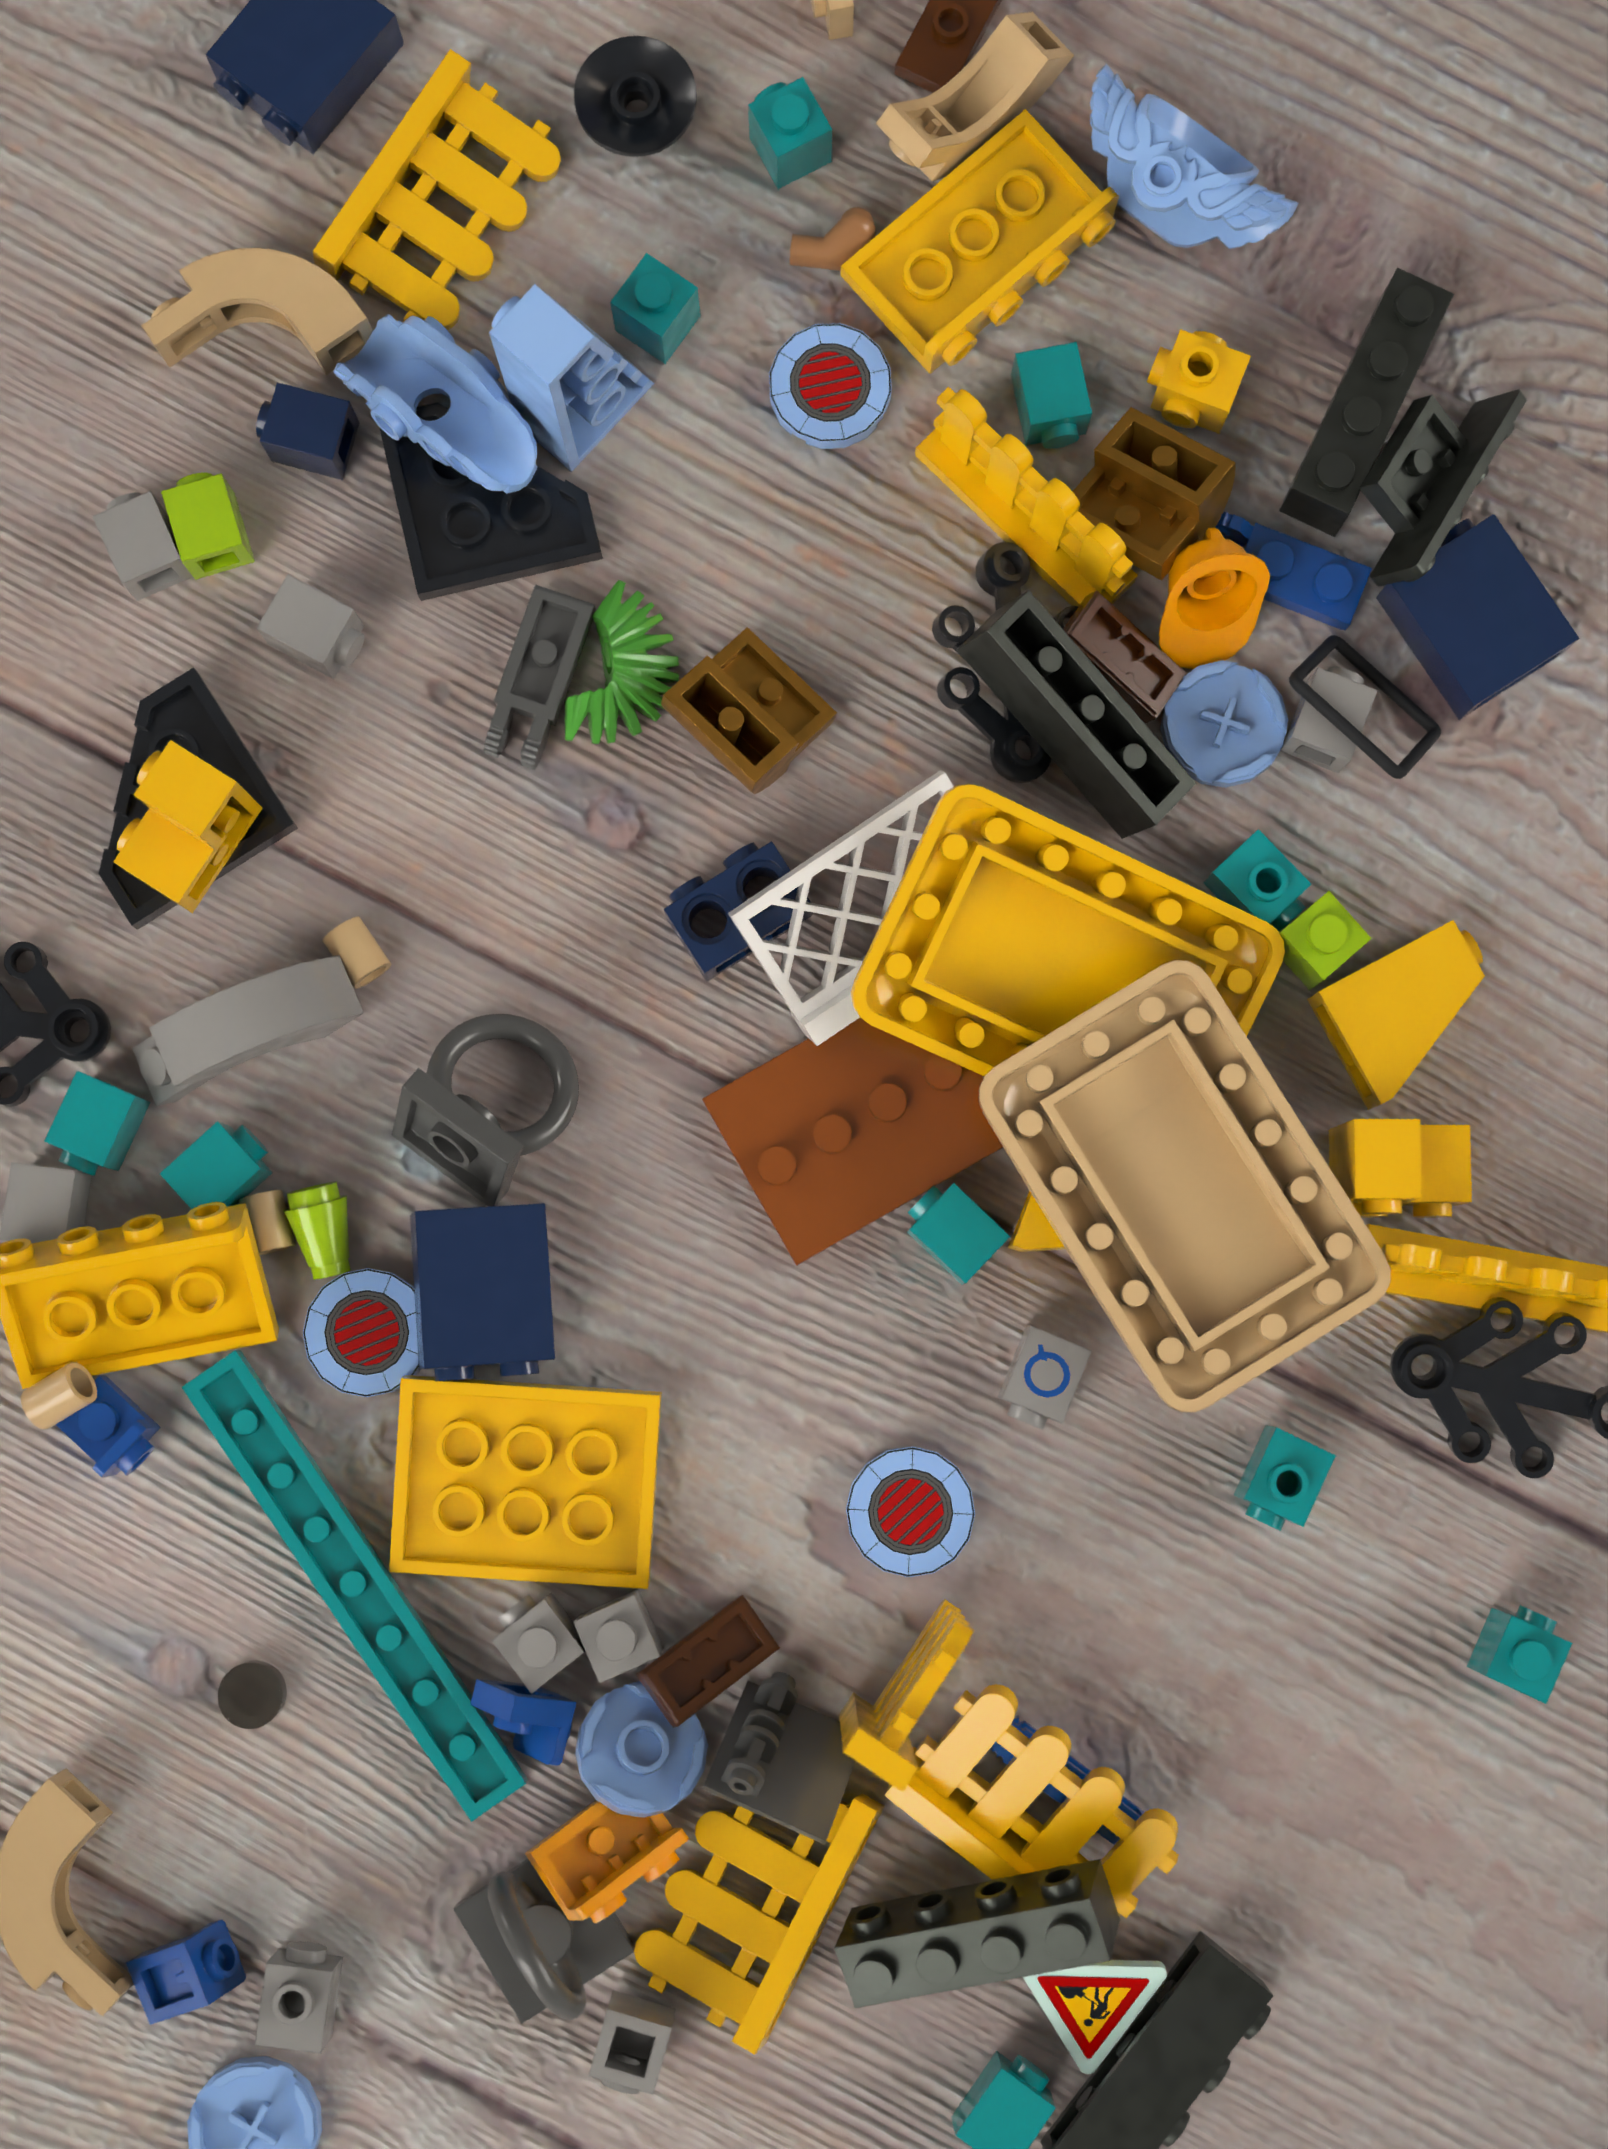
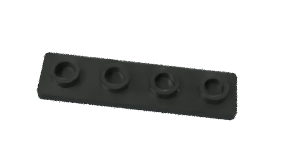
(1429, 476)

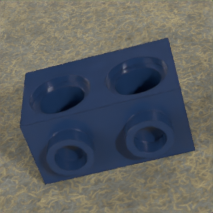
(725, 894)

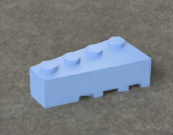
(562, 375)

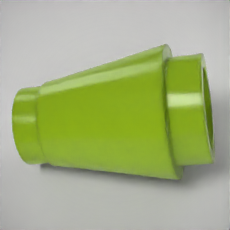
(321, 1228)

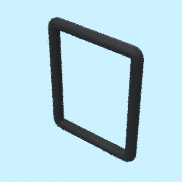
(1351, 732)

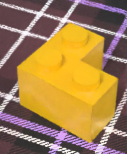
(189, 828)
(1402, 1164)

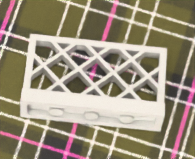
(830, 1005)

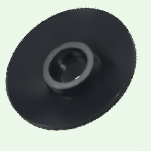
(631, 71)

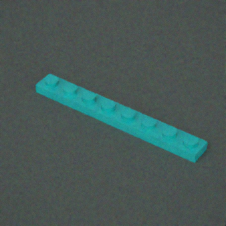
(355, 1584)

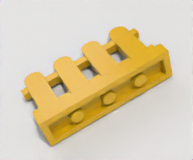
(442, 166)
(1020, 505)
(1473, 1273)
(880, 1732)
(990, 1820)
(746, 1924)

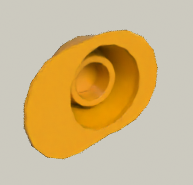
(1211, 601)

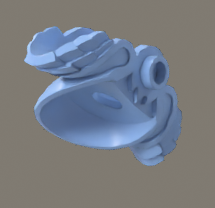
(1178, 172)
(479, 432)

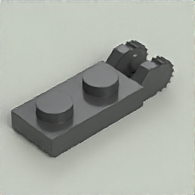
(539, 670)

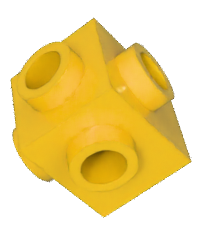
(1197, 380)

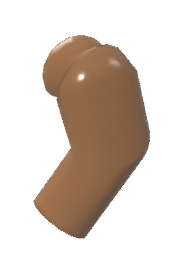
(837, 246)

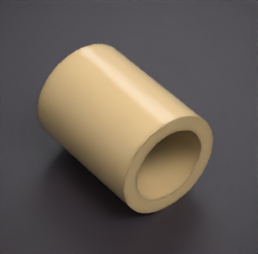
(358, 951)
(269, 1221)
(59, 1395)

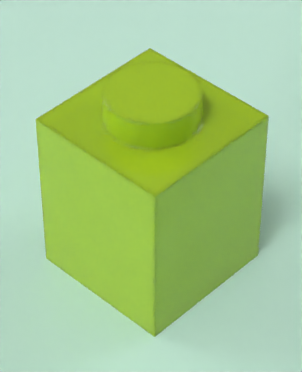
(207, 525)
(1321, 940)

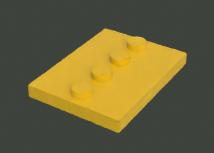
(525, 1482)

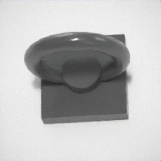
(461, 1133)
(534, 1947)

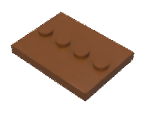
(849, 1132)

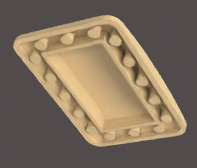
(1184, 1186)

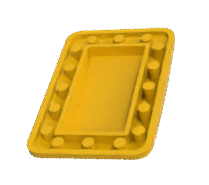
(1029, 924)

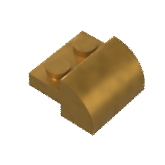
(1155, 490)
(749, 710)

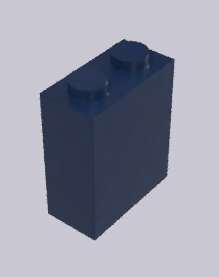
(303, 62)
(1478, 616)
(482, 1289)

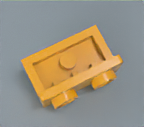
(601, 1855)

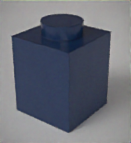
(308, 430)

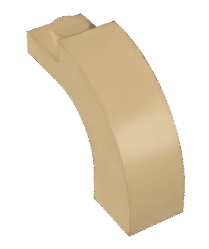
(986, 95)
(262, 288)
(35, 1898)

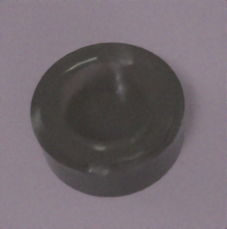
(252, 1694)

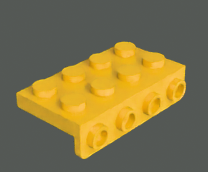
(980, 242)
(135, 1293)

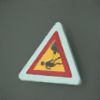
(1095, 2004)

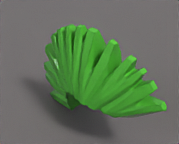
(629, 671)

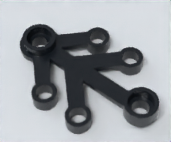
(999, 730)
(51, 1027)
(1497, 1383)

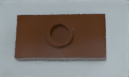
(944, 41)
(1124, 656)
(707, 1661)

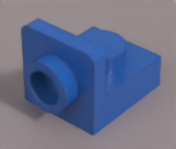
(111, 1430)
(538, 1719)
(187, 1973)

